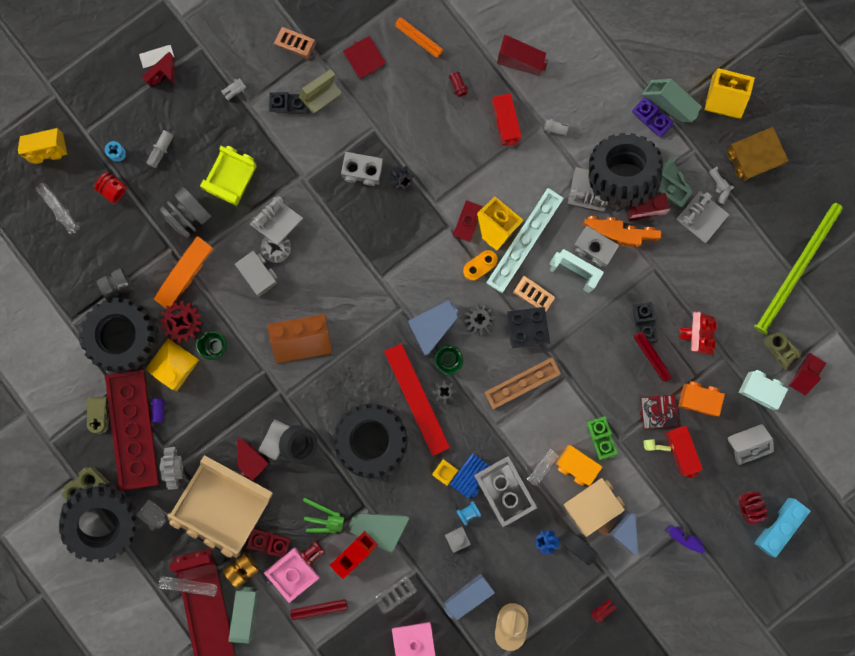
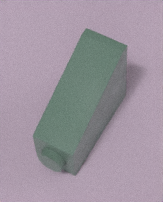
(672, 99)
(382, 528)
(243, 615)

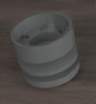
(185, 213)

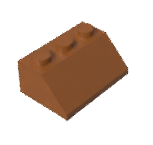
(300, 338)

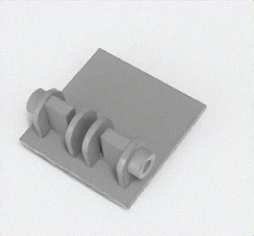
(582, 194)
(702, 216)
(276, 220)

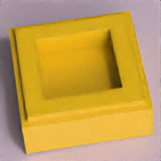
(445, 472)

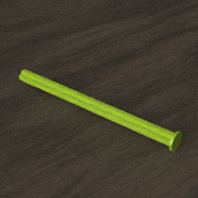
(798, 269)

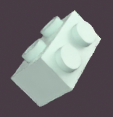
(763, 390)

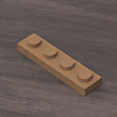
(522, 383)

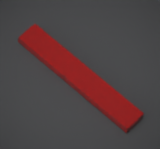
(417, 399)

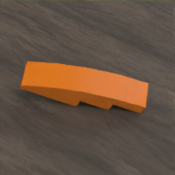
(183, 273)

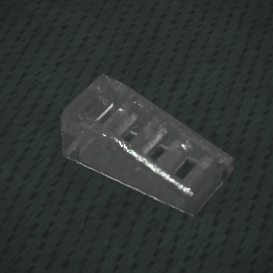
(380, 603)

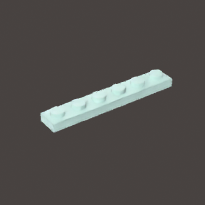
(524, 240)

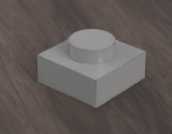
(457, 539)

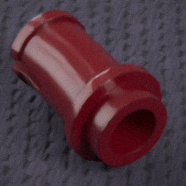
(458, 84)
(601, 612)

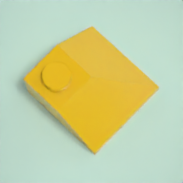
(497, 222)
(172, 365)

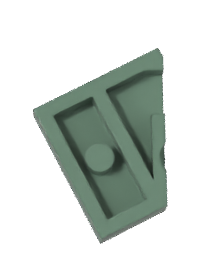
(674, 184)

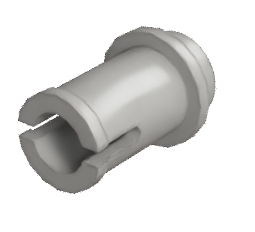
(235, 88)
(555, 127)

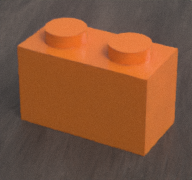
(701, 400)

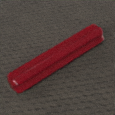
(652, 356)
(319, 609)

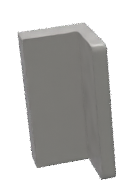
(751, 444)

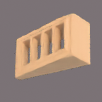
(525, 280)

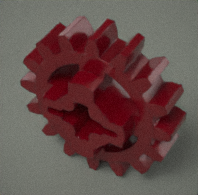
(176, 330)

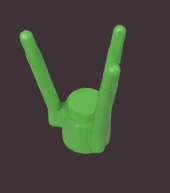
(333, 524)

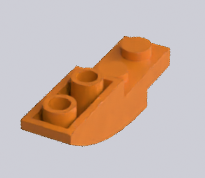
(614, 231)

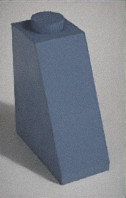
(433, 325)
(468, 597)

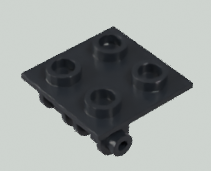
(528, 327)

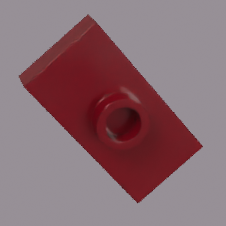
(467, 221)

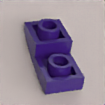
(652, 118)
(689, 541)

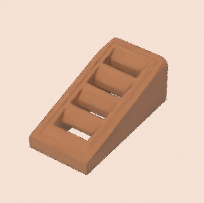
(303, 39)

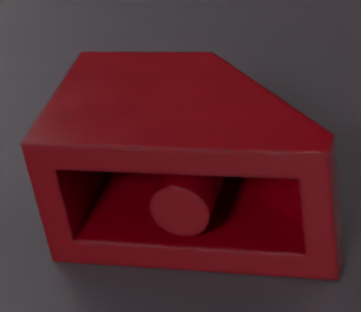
(250, 460)

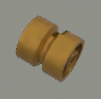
(234, 572)

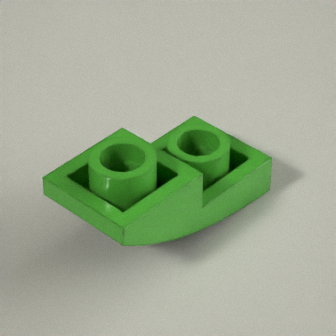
(602, 438)

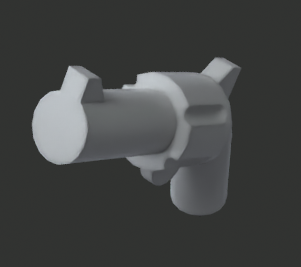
(722, 186)

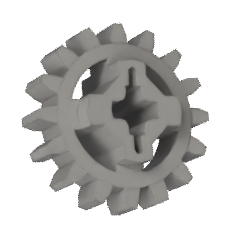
(171, 468)

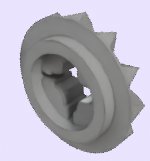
(277, 256)

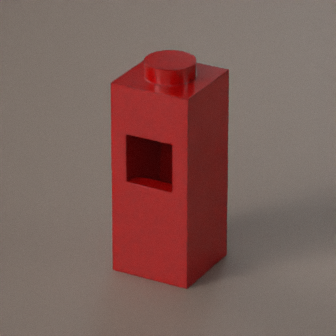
(506, 119)
(684, 451)
(353, 555)

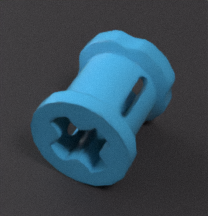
(109, 151)
(468, 513)

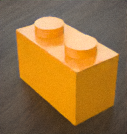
(578, 465)

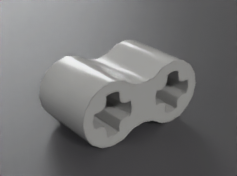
(270, 444)

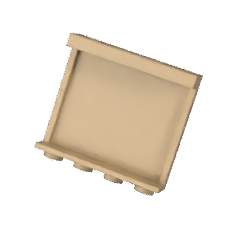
(220, 507)

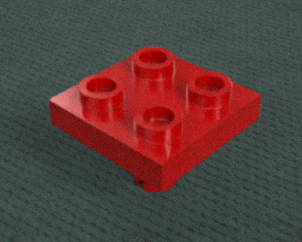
(701, 333)

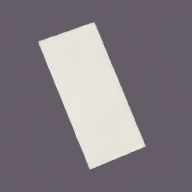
(152, 57)

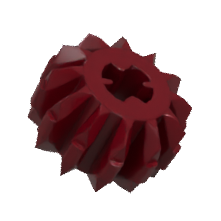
(753, 507)

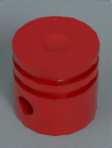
(110, 187)

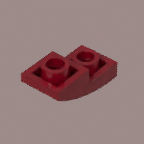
(268, 543)

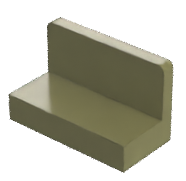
(320, 92)

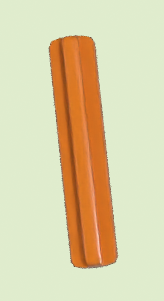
(418, 37)

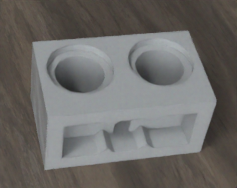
(363, 163)

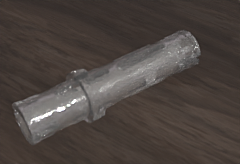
(61, 213)

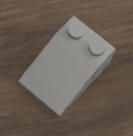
(505, 491)

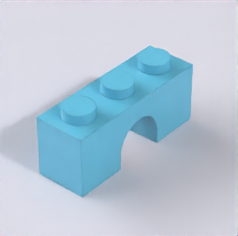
(776, 537)

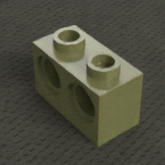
(82, 481)

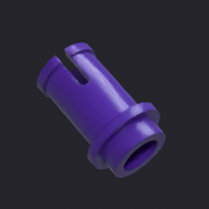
(158, 410)

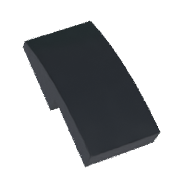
(286, 103)
(645, 320)

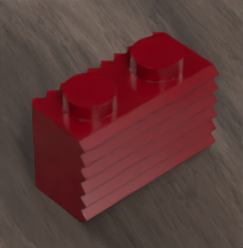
(653, 207)

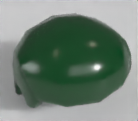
(211, 345)
(449, 360)

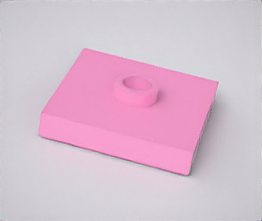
(291, 575)
(413, 640)

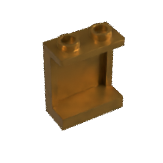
(757, 154)

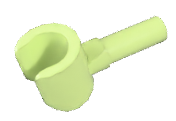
(650, 445)

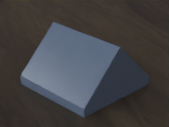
(625, 532)

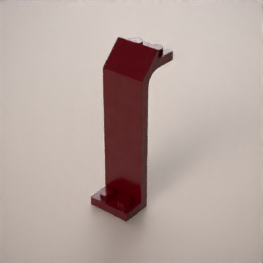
(204, 613)

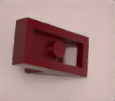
(164, 66)
(807, 374)

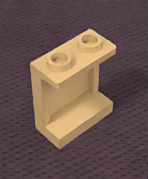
(594, 507)

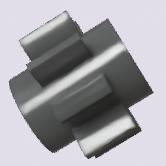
(450, 391)

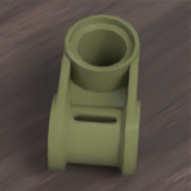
(785, 352)
(97, 412)

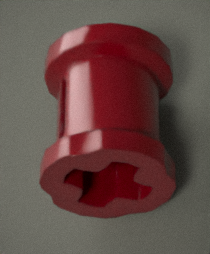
(312, 553)

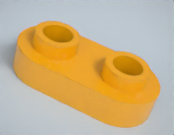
(480, 265)

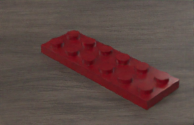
(132, 429)

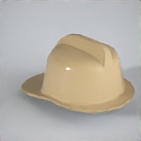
(511, 627)

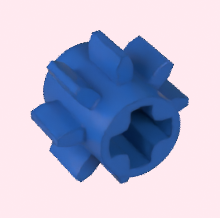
(547, 542)

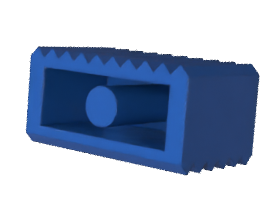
(465, 480)

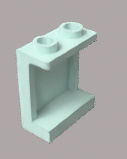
(578, 266)

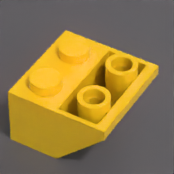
(729, 93)
(42, 146)

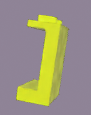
(229, 175)

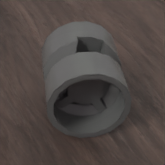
(113, 285)

